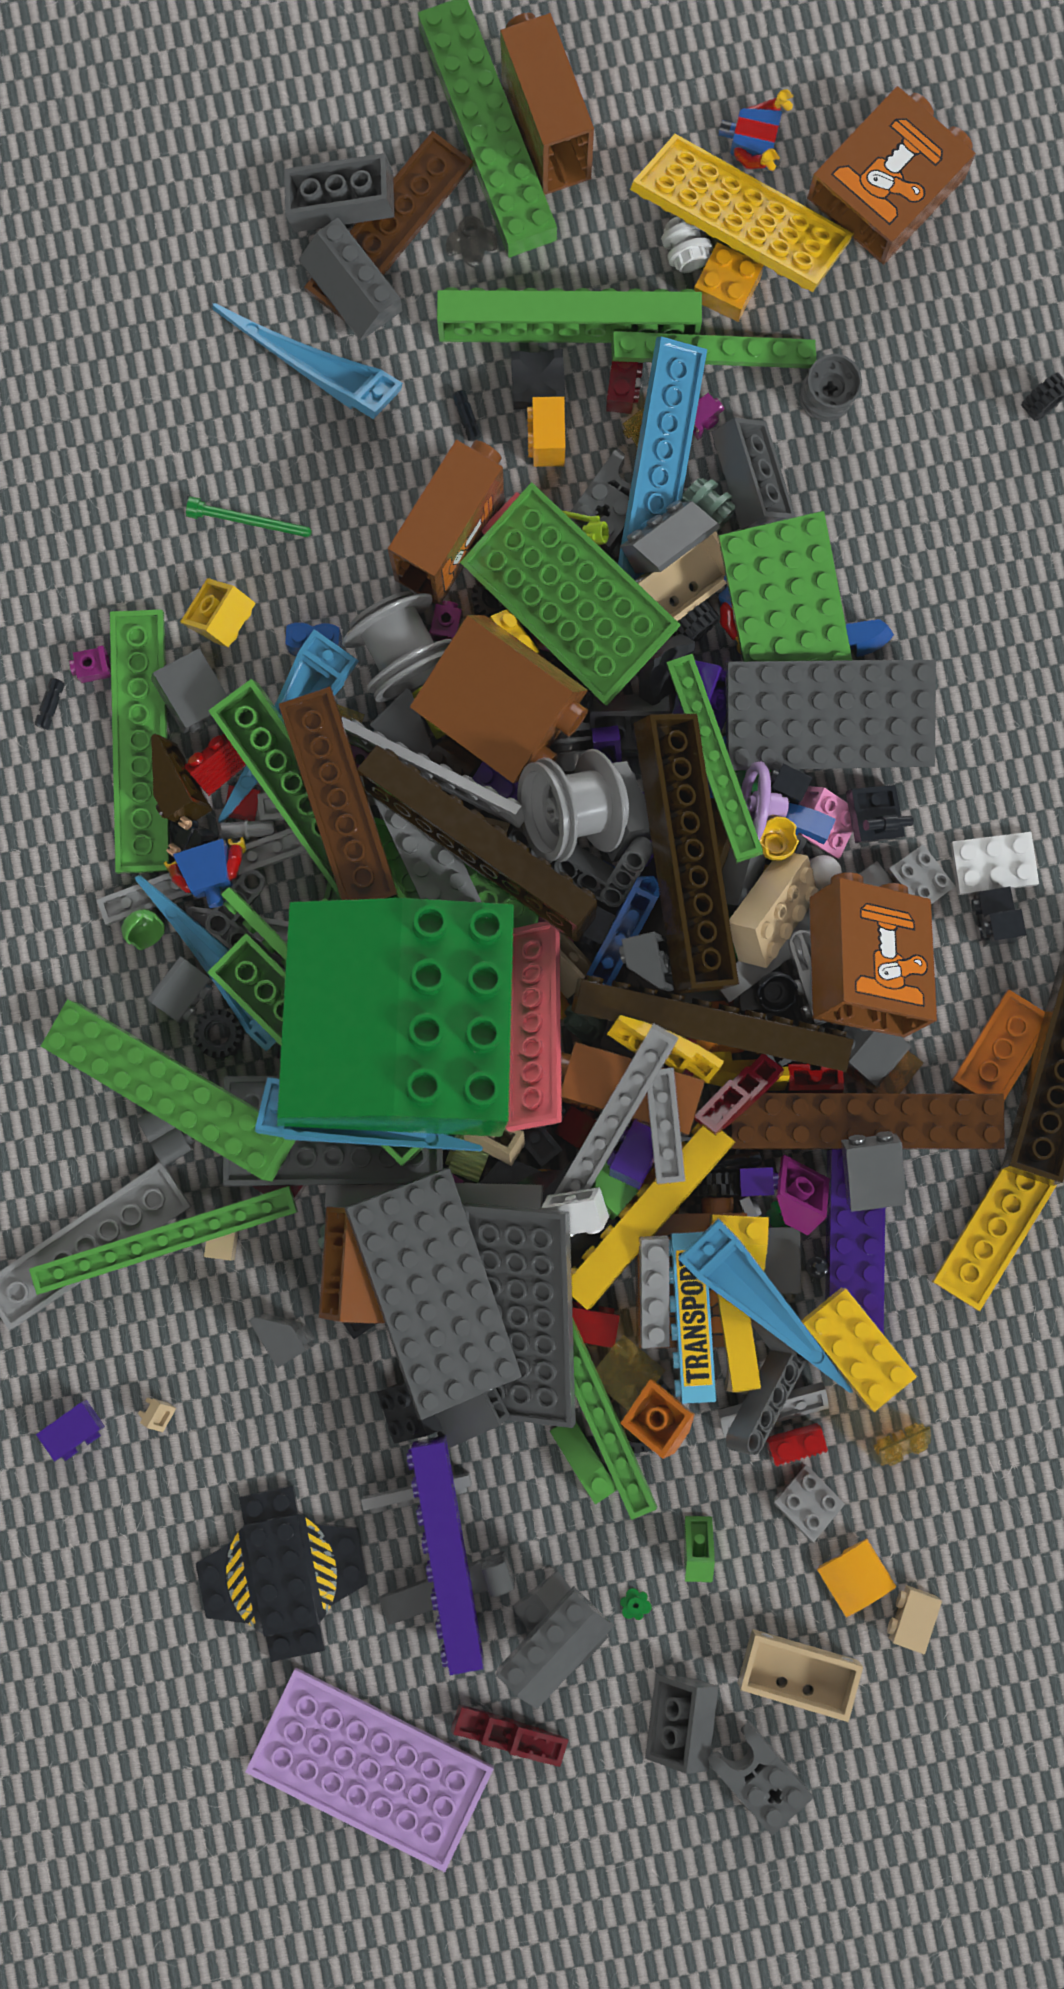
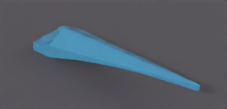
(346, 380)
(316, 667)
(208, 952)
(267, 1125)
(732, 1272)

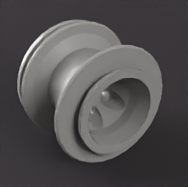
(396, 643)
(572, 805)

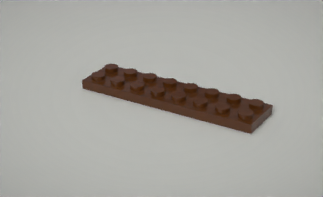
(418, 194)
(337, 796)

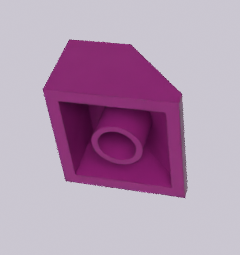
(802, 1195)

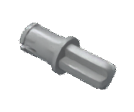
(247, 829)

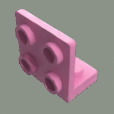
(833, 806)

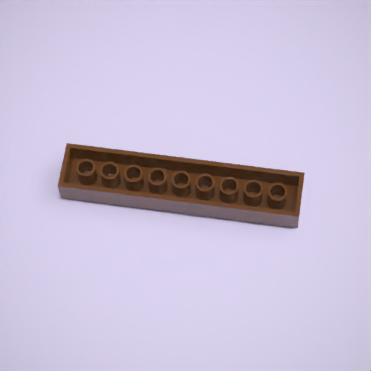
(828, 1118)

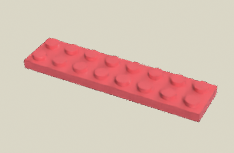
(535, 1028)

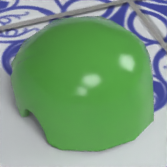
(142, 929)

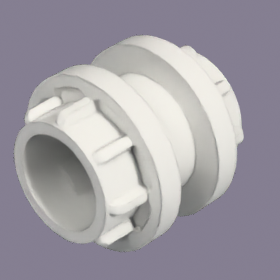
(687, 245)

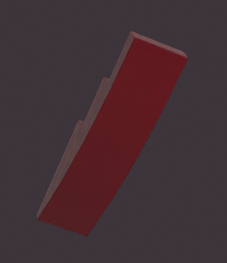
(739, 1094)
(509, 1735)

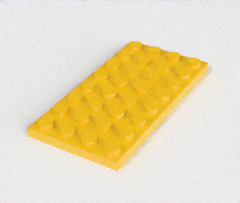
(742, 212)

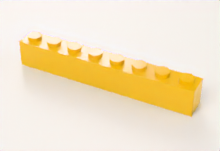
(645, 1217)

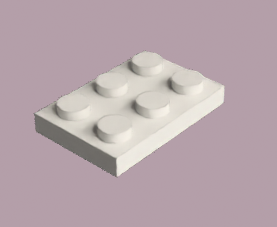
(994, 863)

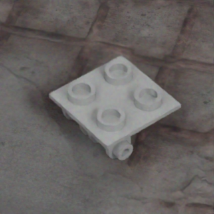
(921, 875)
(809, 1503)

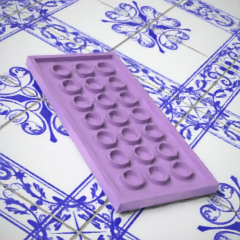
(370, 1769)

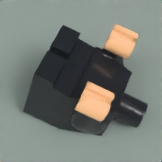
(190, 836)

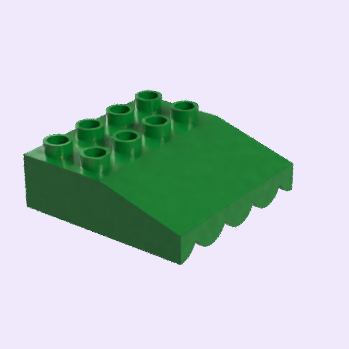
(397, 1016)

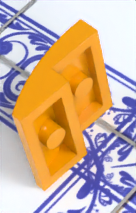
(856, 1577)

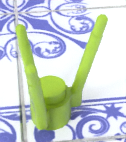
(595, 529)

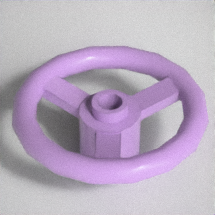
(762, 804)

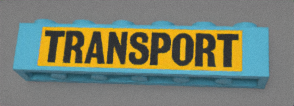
(691, 1328)

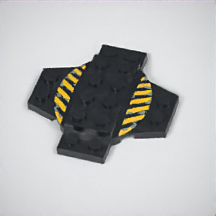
(282, 1573)

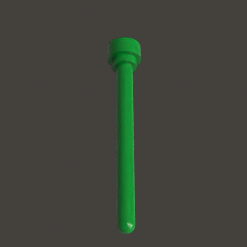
(197, 508)

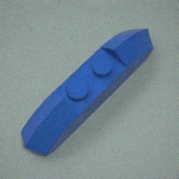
(868, 636)
(626, 924)

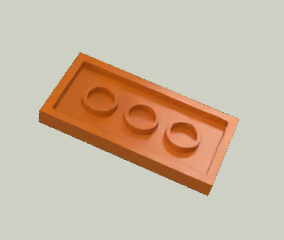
(1001, 1047)

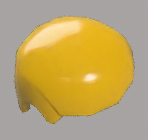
(779, 839)

